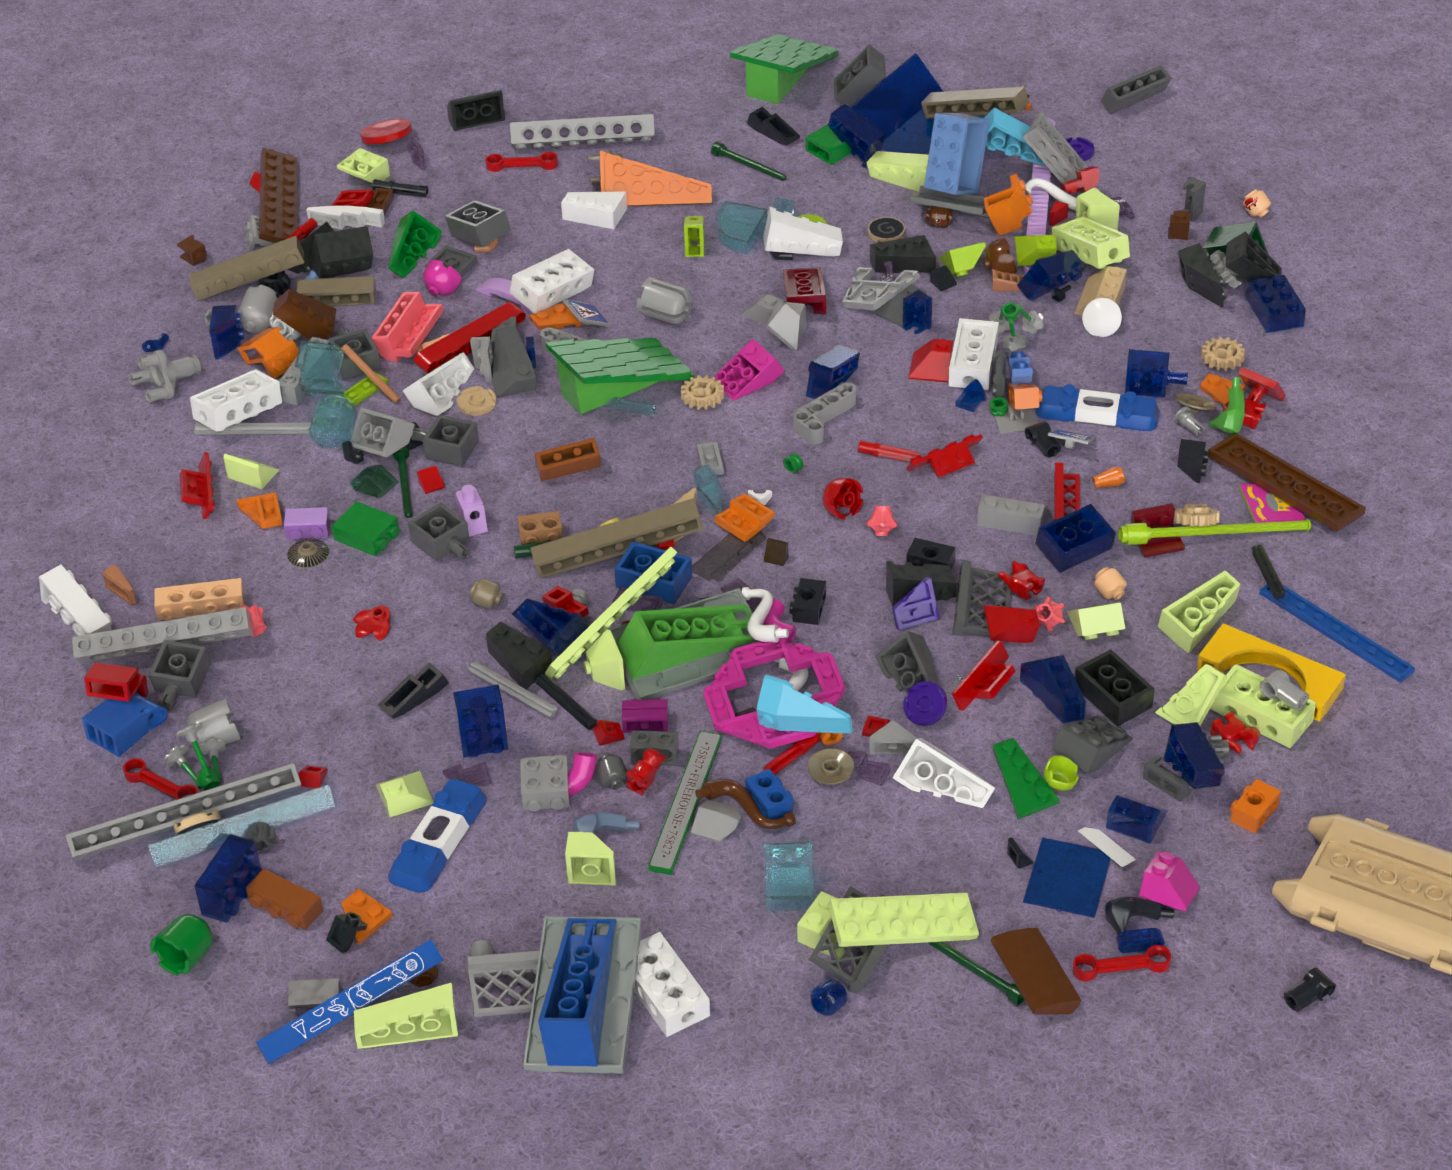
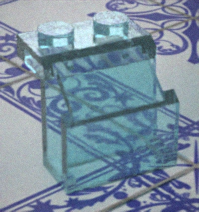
(320, 368)
(789, 876)

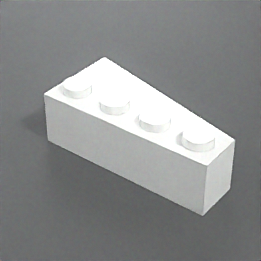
(800, 235)
(72, 602)

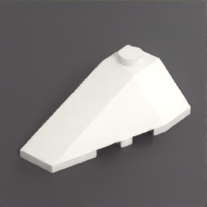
(437, 388)
(937, 772)

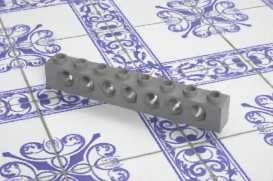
(518, 130)
(150, 637)

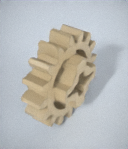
(1222, 353)
(702, 392)
(1196, 515)

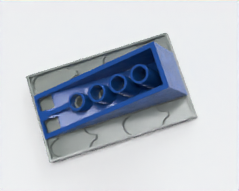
(583, 995)

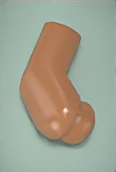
(490, 247)

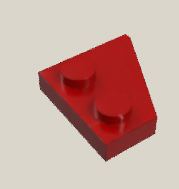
(354, 198)

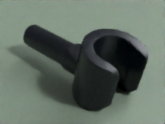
(1060, 293)

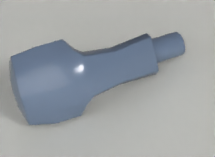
(597, 821)

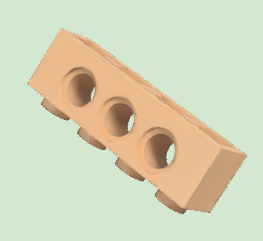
(198, 598)

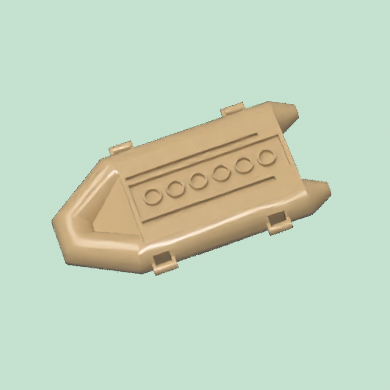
(1376, 889)

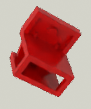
(115, 682)

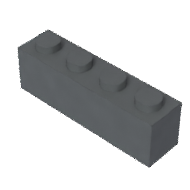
(1135, 89)

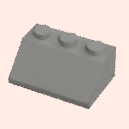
(380, 433)
(1011, 514)

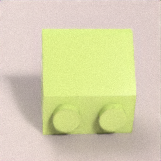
(1097, 619)
(589, 860)
(815, 922)

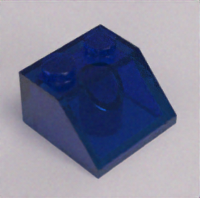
(225, 329)
(1134, 818)

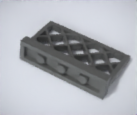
(961, 203)
(965, 595)
(865, 962)

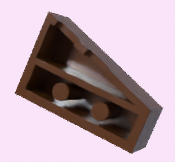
(305, 315)

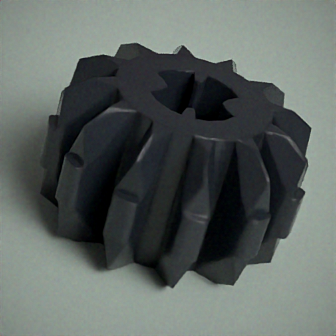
(278, 282)

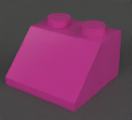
(1169, 882)

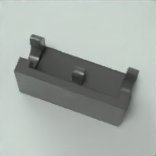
(1194, 197)
(1165, 779)

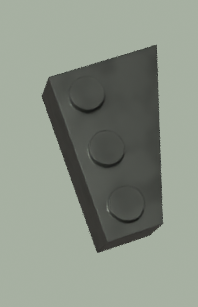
(905, 254)
(1249, 260)
(903, 578)
(518, 654)

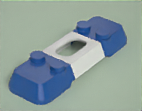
(1127, 409)
(425, 859)

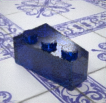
(831, 370)
(550, 625)
(1193, 756)

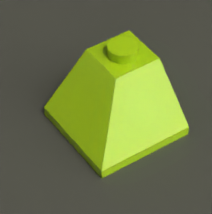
(1034, 248)
(962, 259)

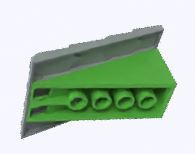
(682, 644)

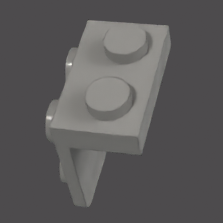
(544, 783)

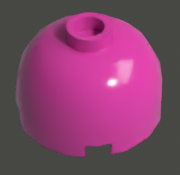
(440, 279)

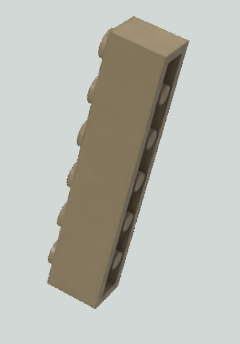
(976, 102)
(247, 268)

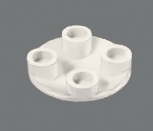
(1102, 317)

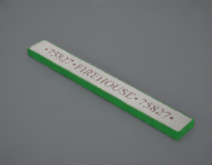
(684, 803)

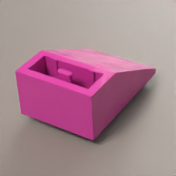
(749, 371)

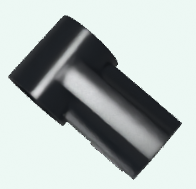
(1039, 436)
(1312, 987)

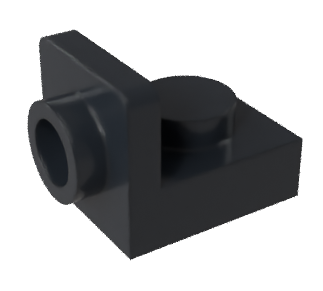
(344, 930)

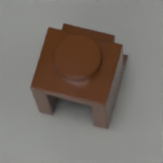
(1179, 225)
(194, 250)

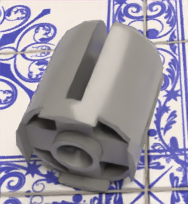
(664, 301)

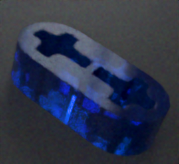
(1139, 940)

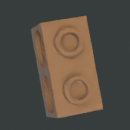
(540, 527)

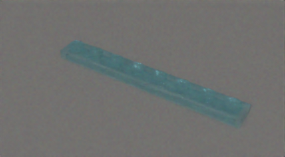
(215, 834)

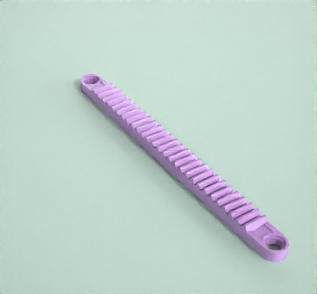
(1038, 218)

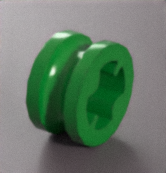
(998, 406)
(793, 463)

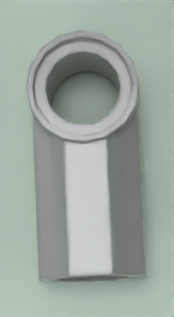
(1280, 686)

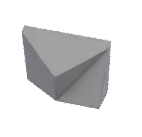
(788, 323)

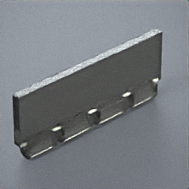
(725, 556)

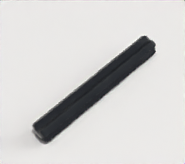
(1268, 572)
(566, 701)

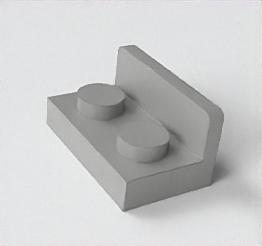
(252, 233)
(483, 356)

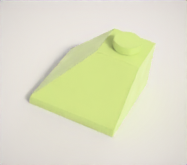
(605, 662)
(404, 794)

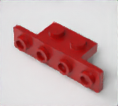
(948, 460)
(197, 488)
(985, 678)

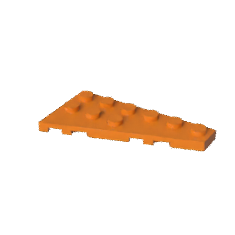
(650, 184)

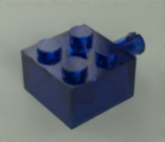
(1150, 374)

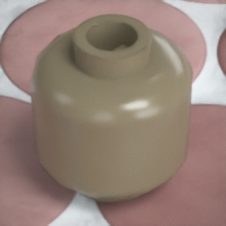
(486, 593)

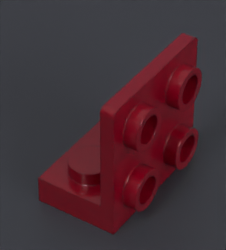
(1158, 517)

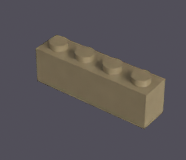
(340, 290)

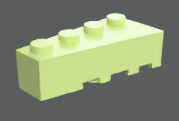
(899, 168)
(1199, 611)
(408, 1018)

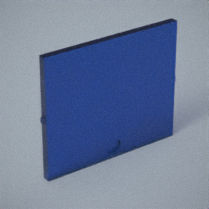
(1067, 877)

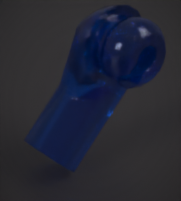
(155, 344)

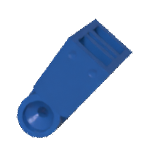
(121, 724)

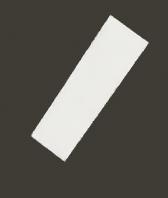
(1107, 845)

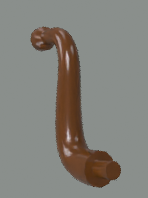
(728, 787)

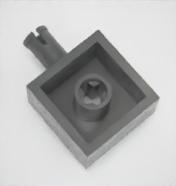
(362, 345)
(448, 439)
(440, 533)
(179, 671)

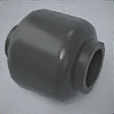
(611, 771)

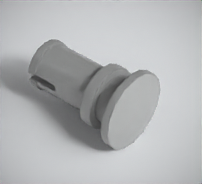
(1187, 420)

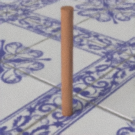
(371, 374)

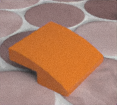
(744, 517)

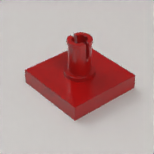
(1260, 385)

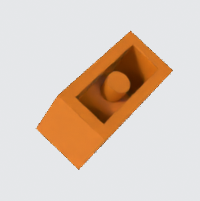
(1024, 395)
(1255, 805)

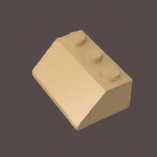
(1106, 283)

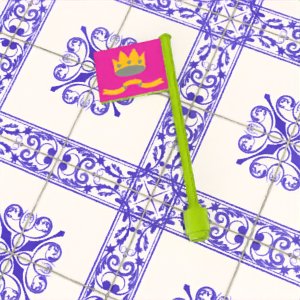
(1266, 510)

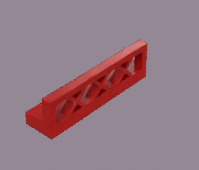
(1061, 489)

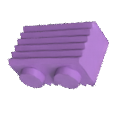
(307, 523)

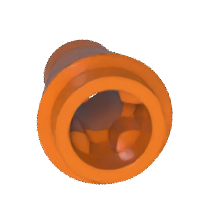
(1109, 478)

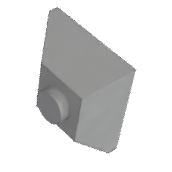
(761, 308)

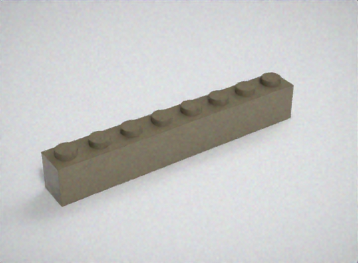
(616, 538)

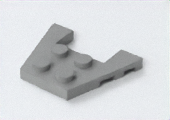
(872, 294)

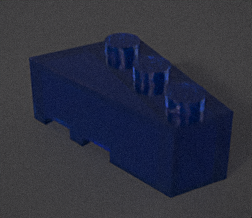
(857, 132)
(1050, 274)
(1055, 686)

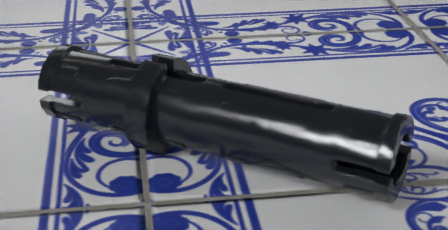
(401, 188)

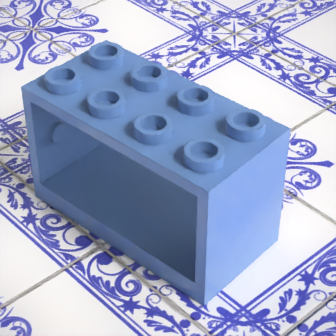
(956, 153)

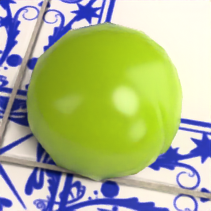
(1061, 773)

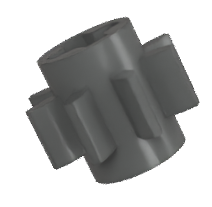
(1221, 746)
(262, 835)

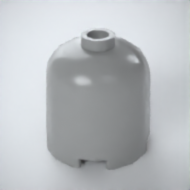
(257, 308)
(215, 722)

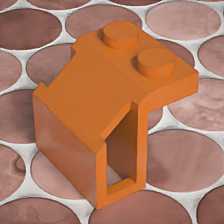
(1009, 206)
(273, 351)

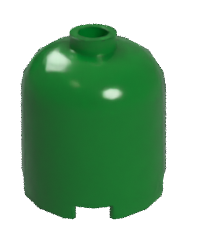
(182, 943)

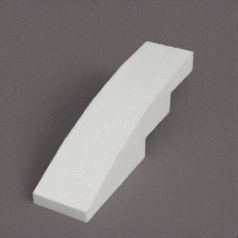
(346, 216)

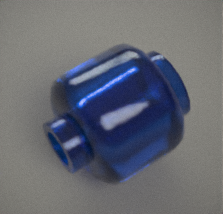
(828, 997)

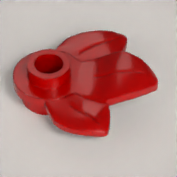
(370, 622)

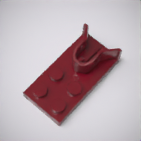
(806, 287)

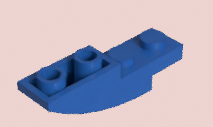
(1019, 367)

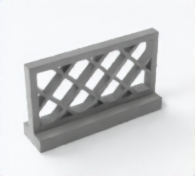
(1047, 149)
(492, 968)

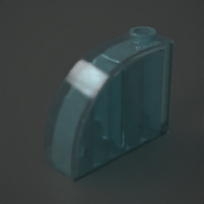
(739, 225)

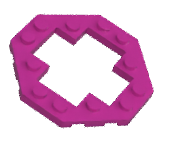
(732, 677)

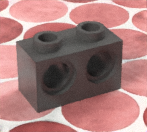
(662, 741)

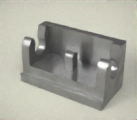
(312, 992)

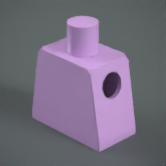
(468, 501)

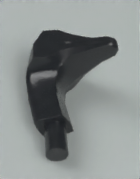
(1121, 909)

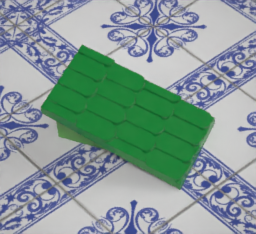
(778, 64)
(612, 368)

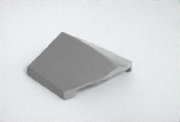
(715, 820)

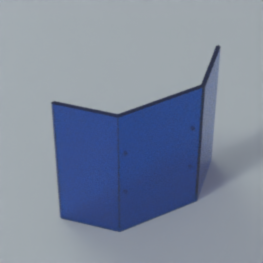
(898, 110)

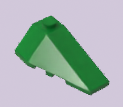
(411, 243)

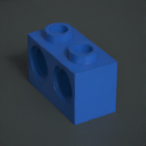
(769, 794)

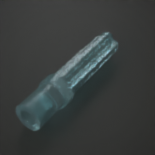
(630, 406)

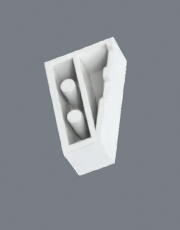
(594, 208)

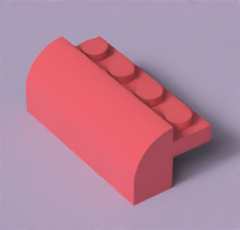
(406, 326)

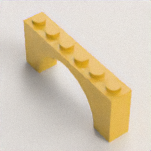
(1234, 647)

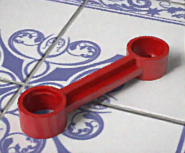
(501, 162)
(154, 780)
(1121, 963)

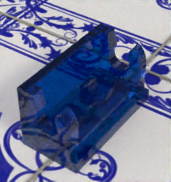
(917, 311)

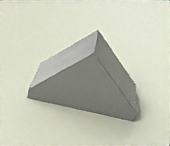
(891, 740)

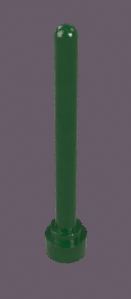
(719, 149)
(401, 456)
(1011, 990)

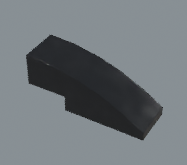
(772, 126)
(414, 691)

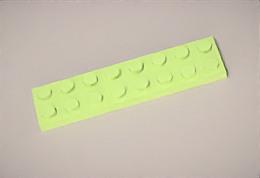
(607, 618)

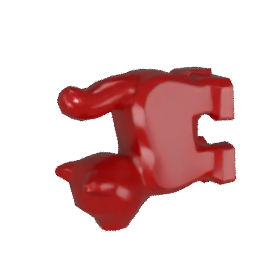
(1252, 412)
(1022, 580)
(1234, 731)
(644, 771)

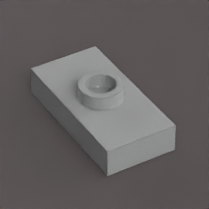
(709, 454)

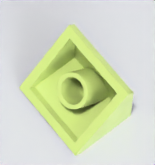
(248, 471)

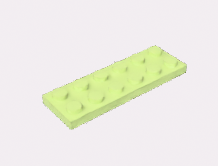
(903, 919)

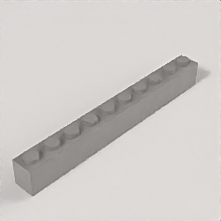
(165, 816)

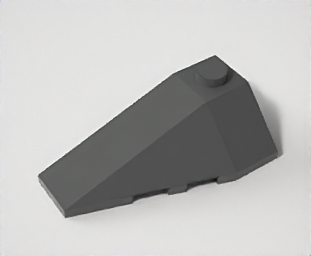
(512, 365)
(907, 661)

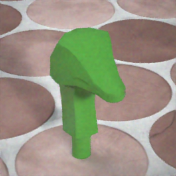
(1232, 418)

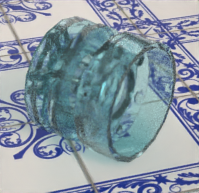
(332, 421)

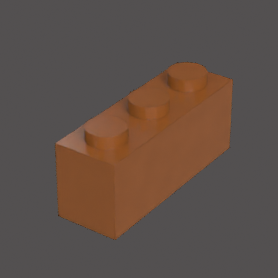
(567, 459)
(284, 899)

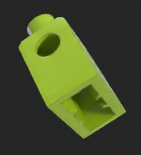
(694, 232)

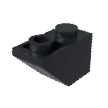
(1191, 458)

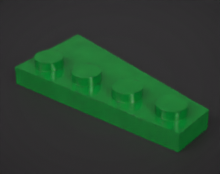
(1024, 783)

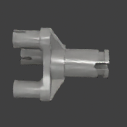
(163, 373)

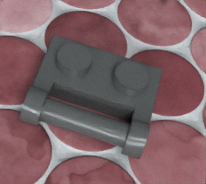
(1000, 374)

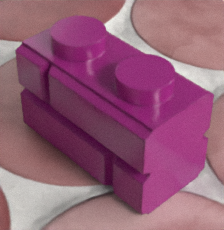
(644, 715)

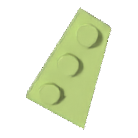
(1195, 698)

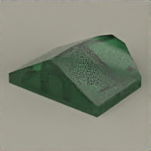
(374, 481)

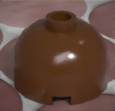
(999, 257)

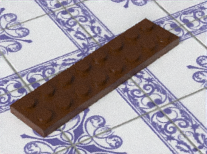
(277, 195)
(1286, 482)

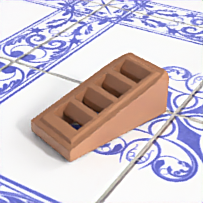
(1005, 281)
(118, 584)

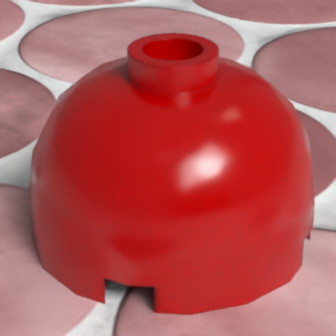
(843, 493)

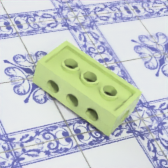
(1092, 242)
(1270, 716)

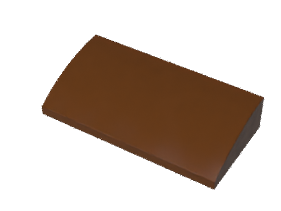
(1036, 971)

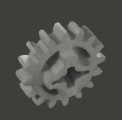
(1227, 275)

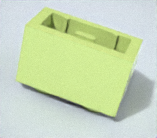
(365, 166)
(1098, 208)

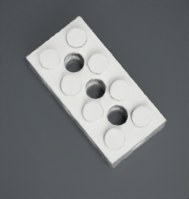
(551, 281)
(961, 369)
(236, 400)
(668, 987)

